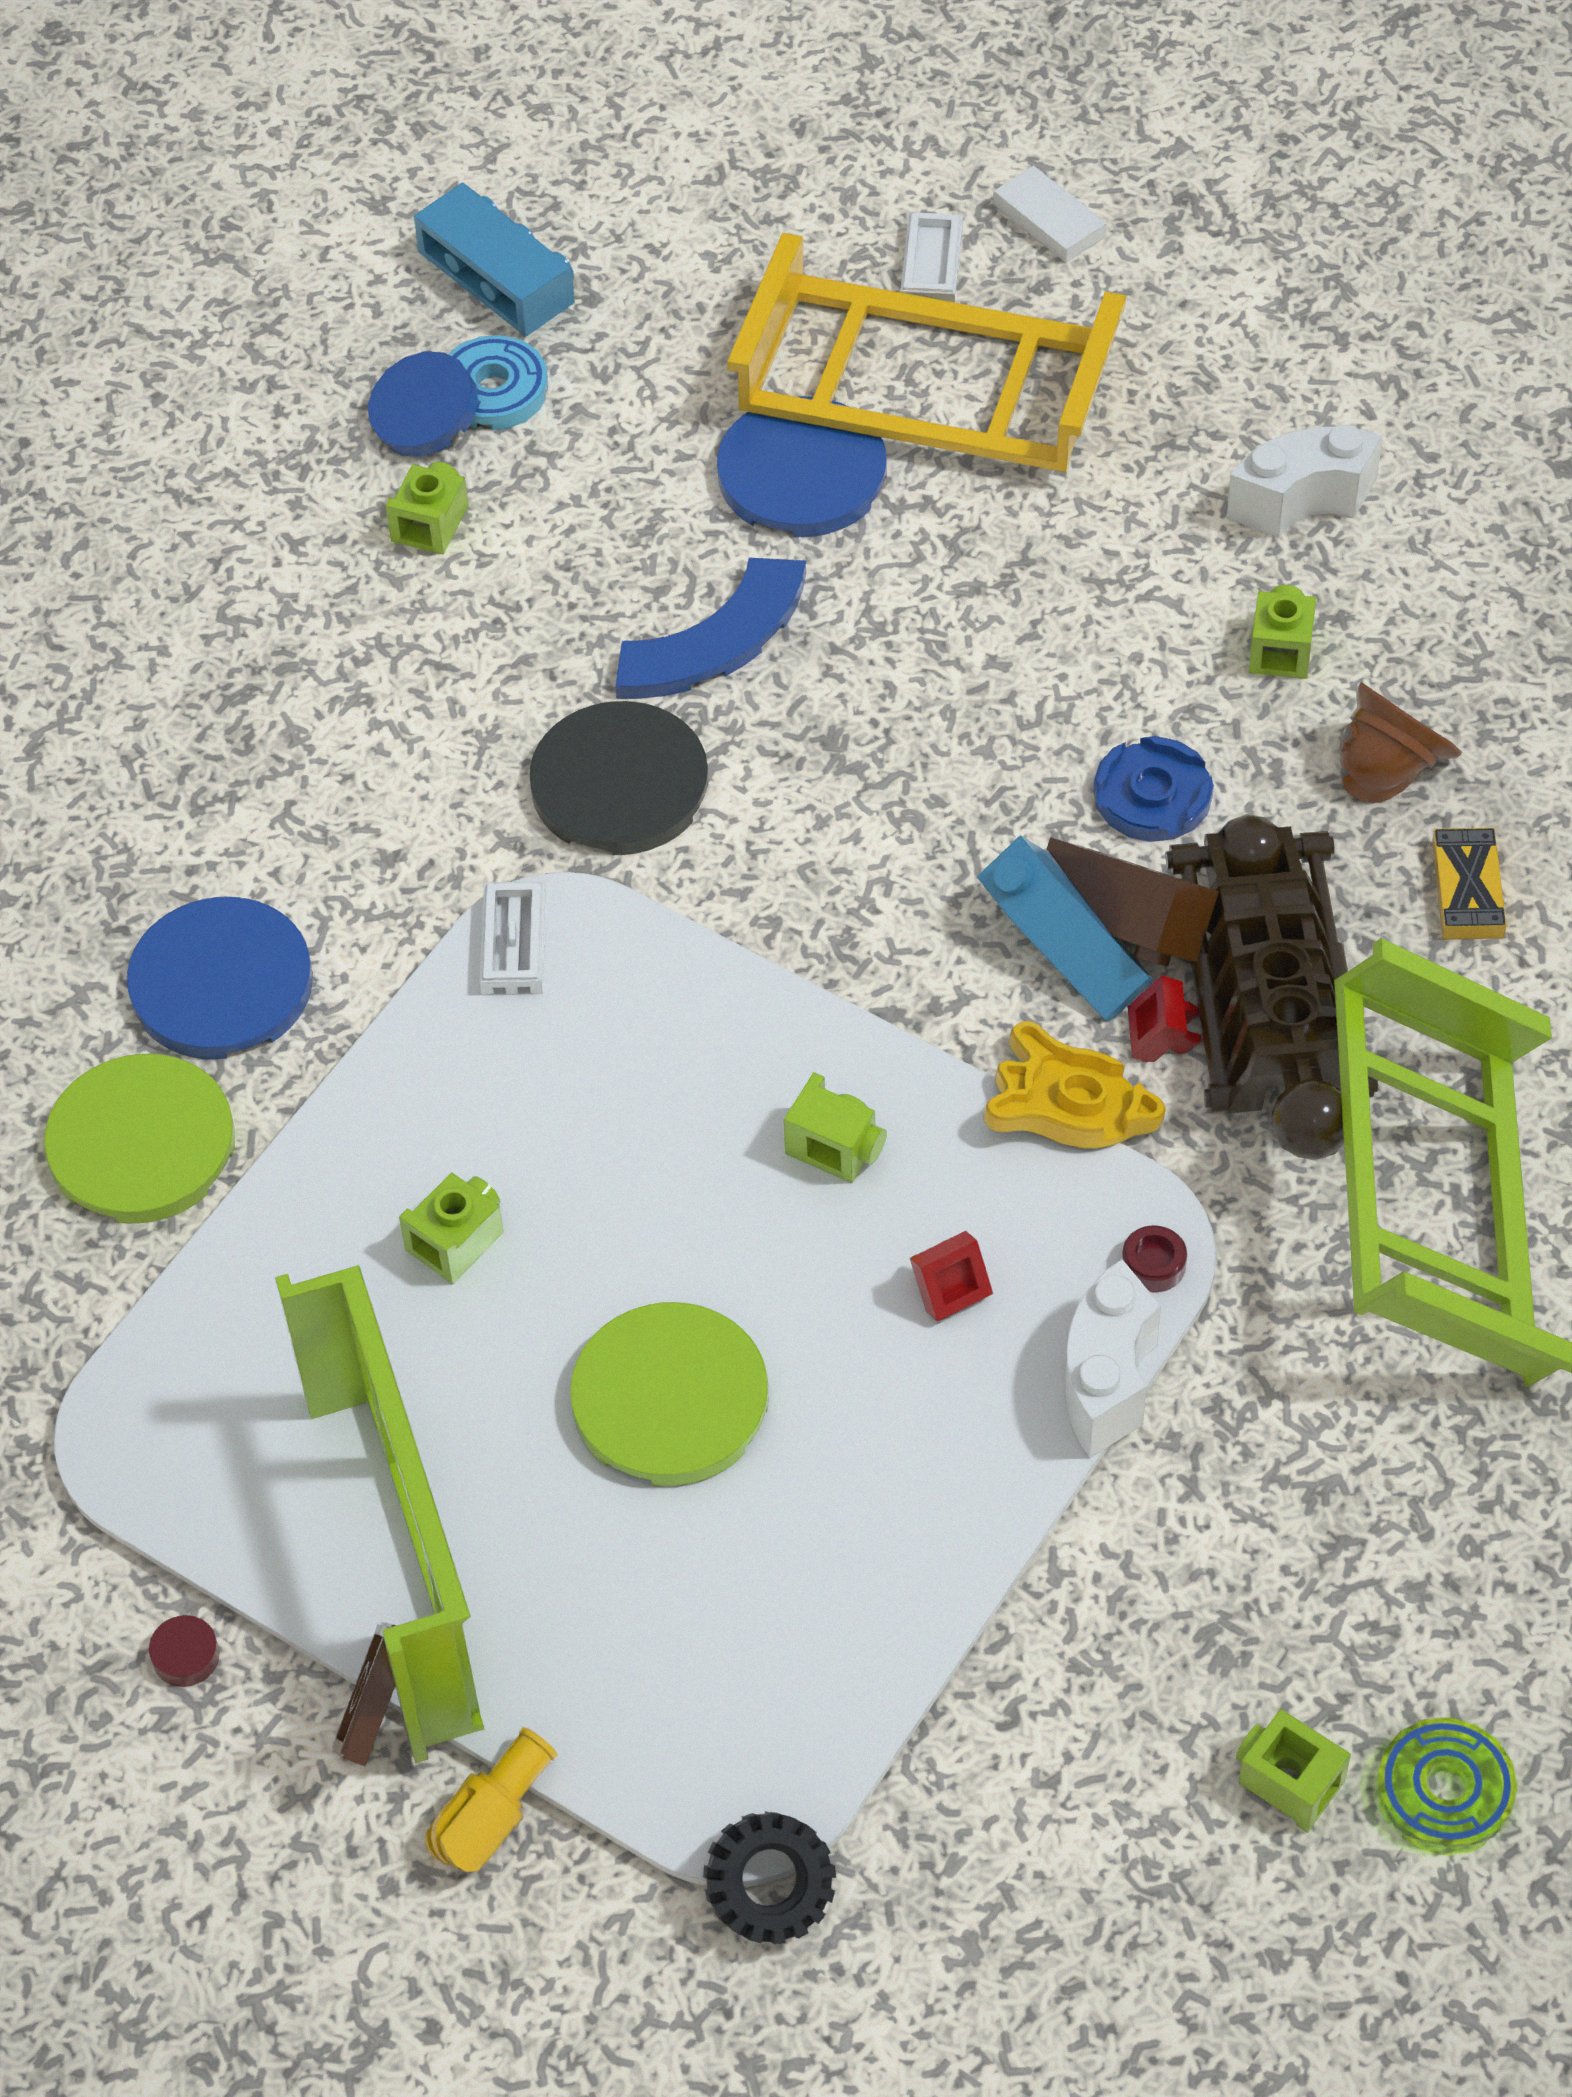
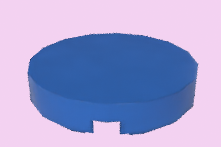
(422, 403)
(1152, 806)

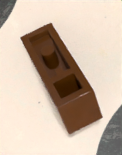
(1139, 903)

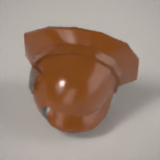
(1386, 748)

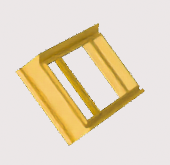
(786, 285)

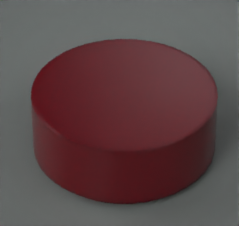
(1156, 1257)
(184, 1651)

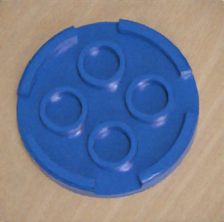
(799, 474)
(219, 977)

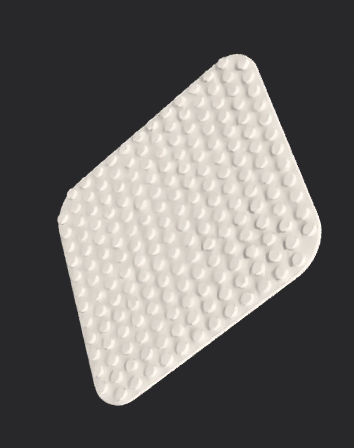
(665, 1640)

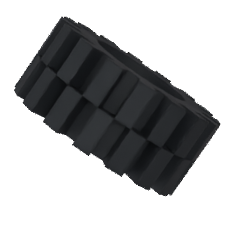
(808, 1896)

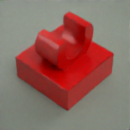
(1160, 1021)
(951, 1276)

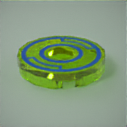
(1438, 1823)

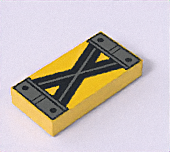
(1468, 883)

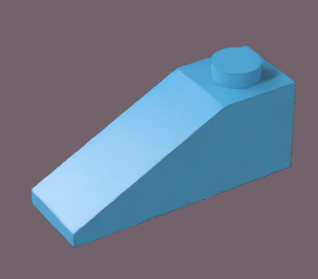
(1064, 927)

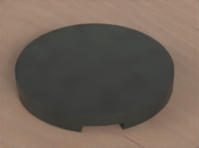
(619, 777)

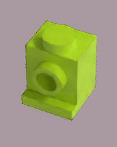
(429, 496)
(1282, 621)
(832, 1131)
(453, 1225)
(1292, 1745)

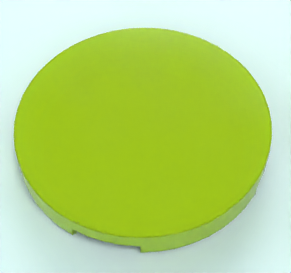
(139, 1137)
(669, 1393)

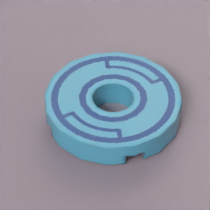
(518, 365)

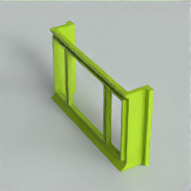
(1496, 1034)
(347, 1365)

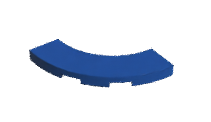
(720, 642)

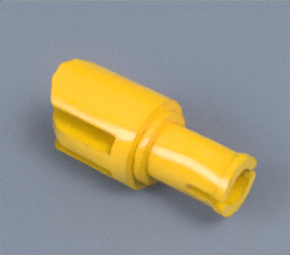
(488, 1805)

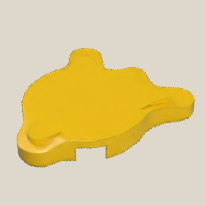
(1068, 1094)

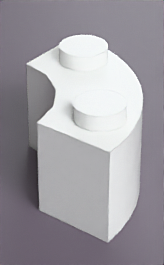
(1304, 476)
(1105, 1344)

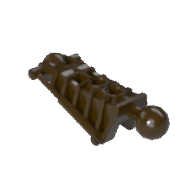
(1270, 979)

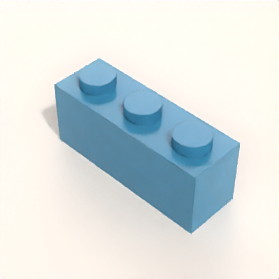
(495, 259)

